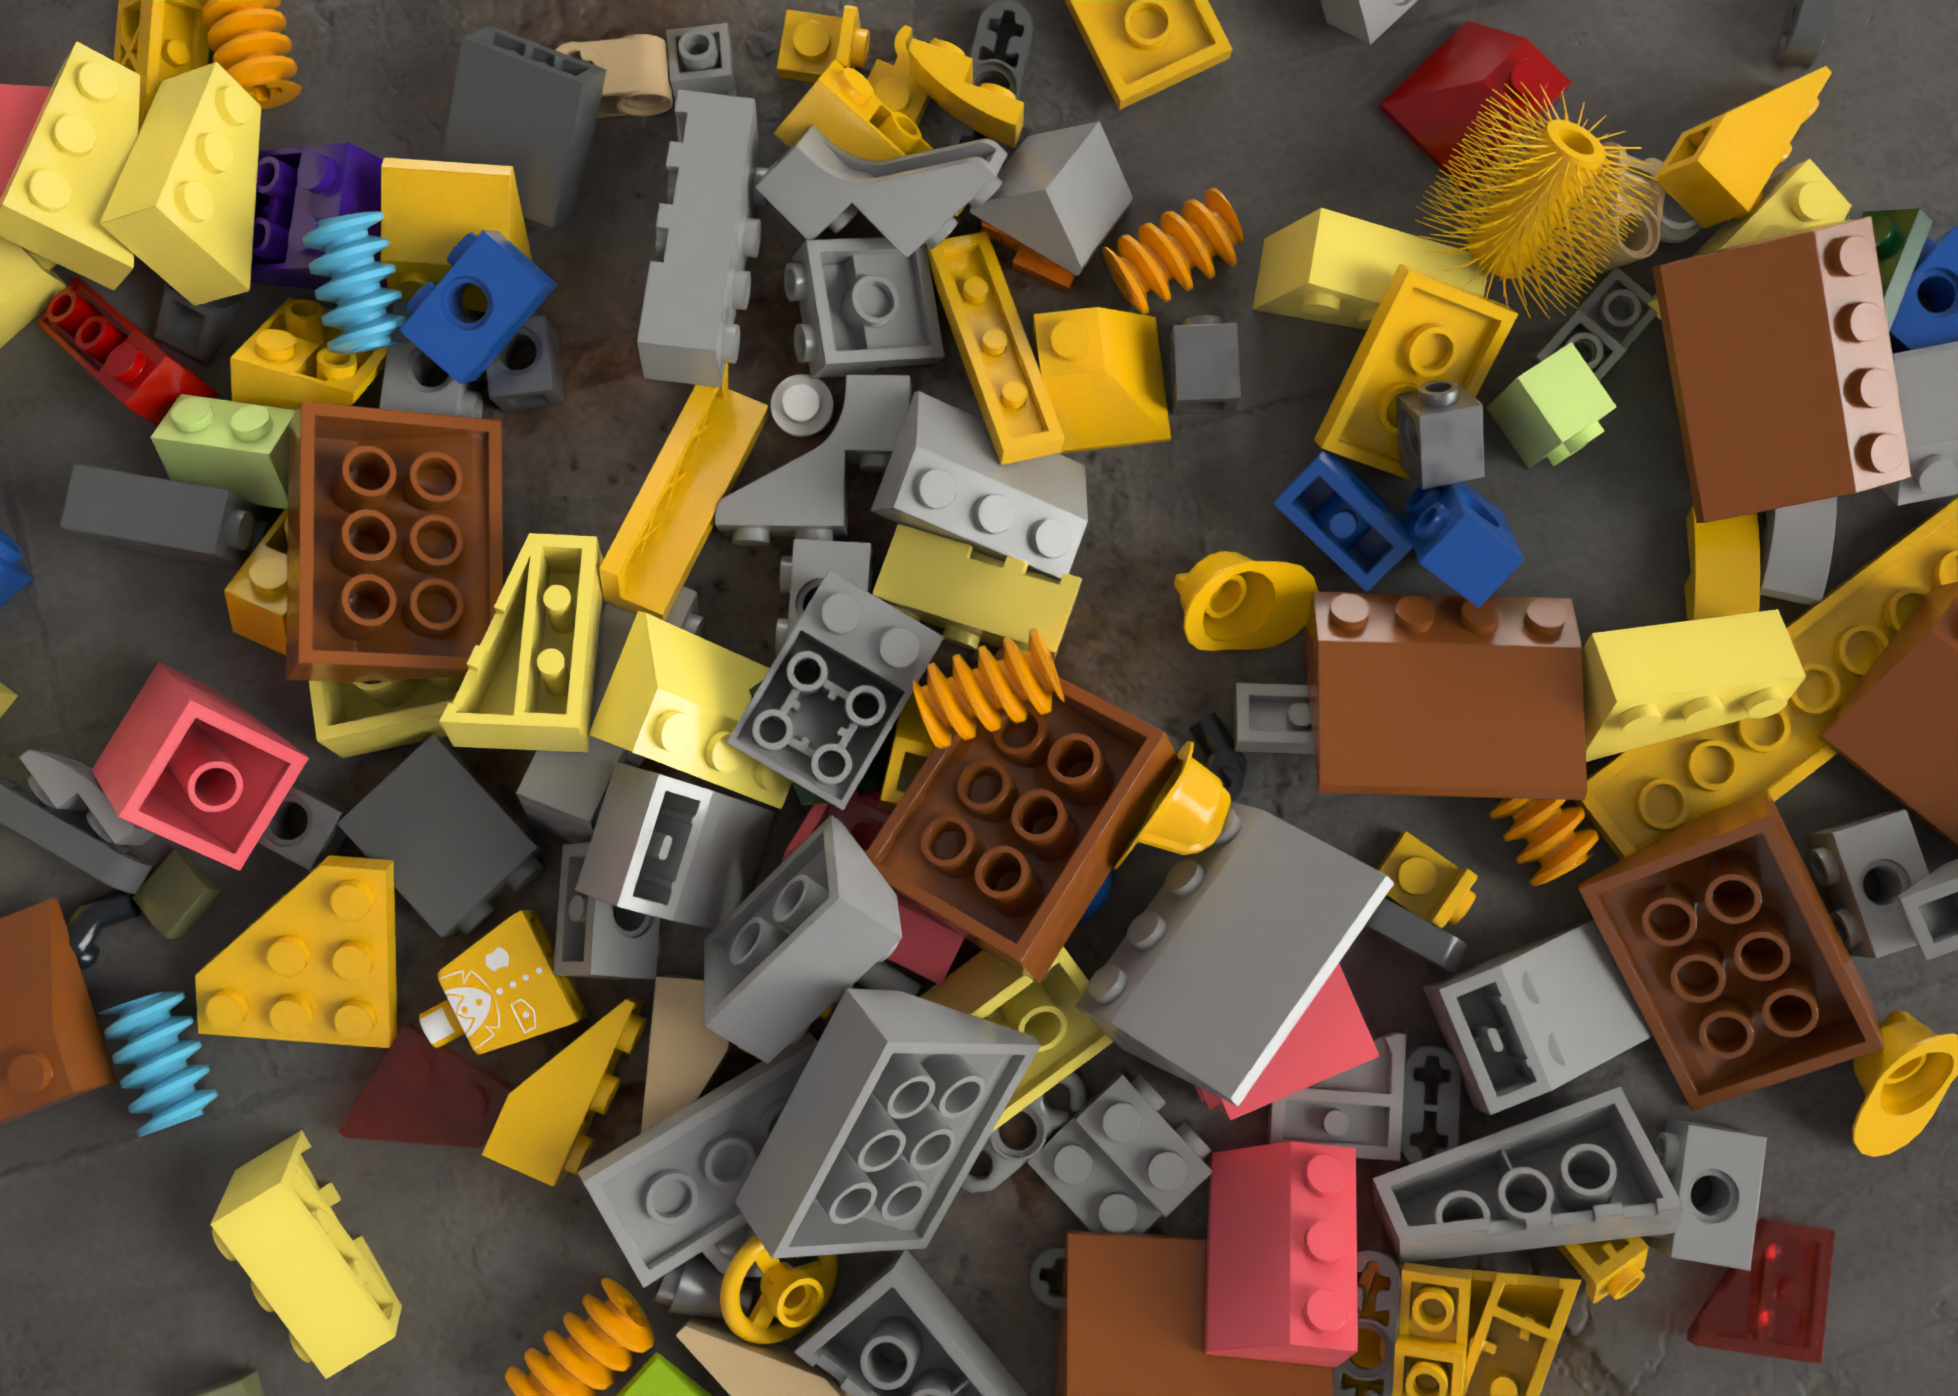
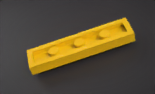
(995, 349)

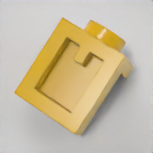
(815, 40)
(1427, 882)
(1608, 1265)

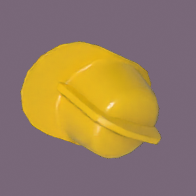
(1243, 602)
(1186, 811)
(1902, 1083)

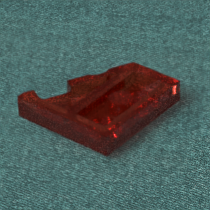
(427, 1096)
(1778, 1303)

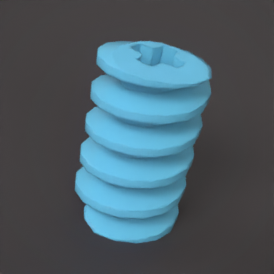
(355, 283)
(159, 1060)

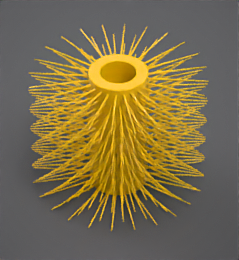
(1536, 199)

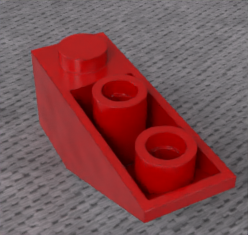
(119, 352)

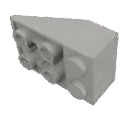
(835, 690)
(673, 848)
(1536, 1017)

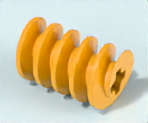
(251, 48)
(1175, 249)
(987, 690)
(1548, 835)
(591, 1351)

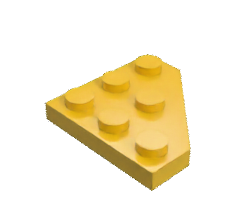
(312, 963)

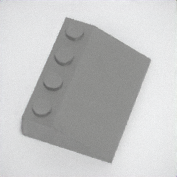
(1233, 951)
(882, 1126)

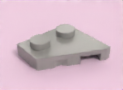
(1350, 1109)

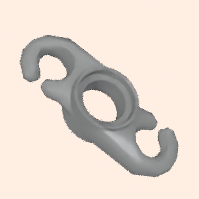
(1007, 1159)

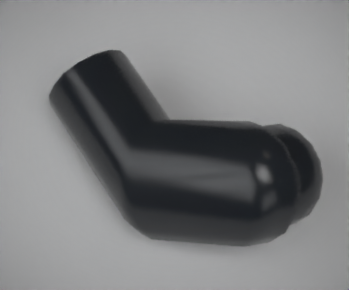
(1220, 754)
(91, 917)

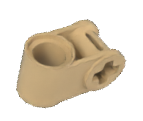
(635, 76)
(1647, 234)

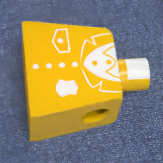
(503, 989)

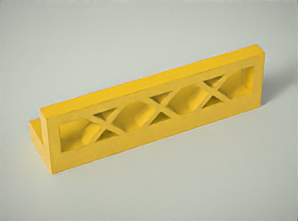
(159, 42)
(680, 499)

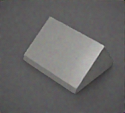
(1060, 194)

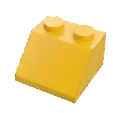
(433, 208)

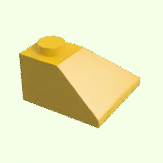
(1102, 377)

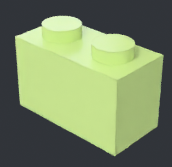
(1552, 408)
(227, 447)

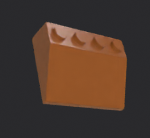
(1783, 370)
(390, 542)
(1446, 696)
(1904, 715)
(1024, 823)
(1733, 955)
(46, 1017)
(1139, 1325)

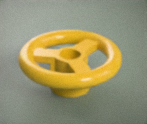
(788, 1293)

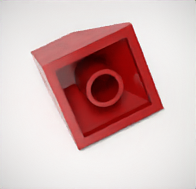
(1451, 85)

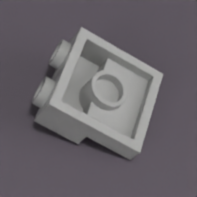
(862, 307)
(1122, 1159)

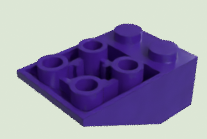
(299, 189)

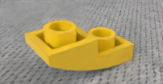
(948, 79)
(1723, 567)
(1432, 1331)

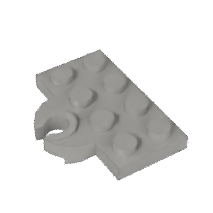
(680, 1180)

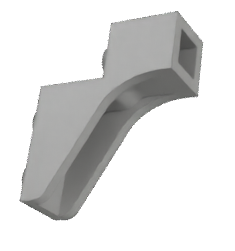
(902, 196)
(812, 492)

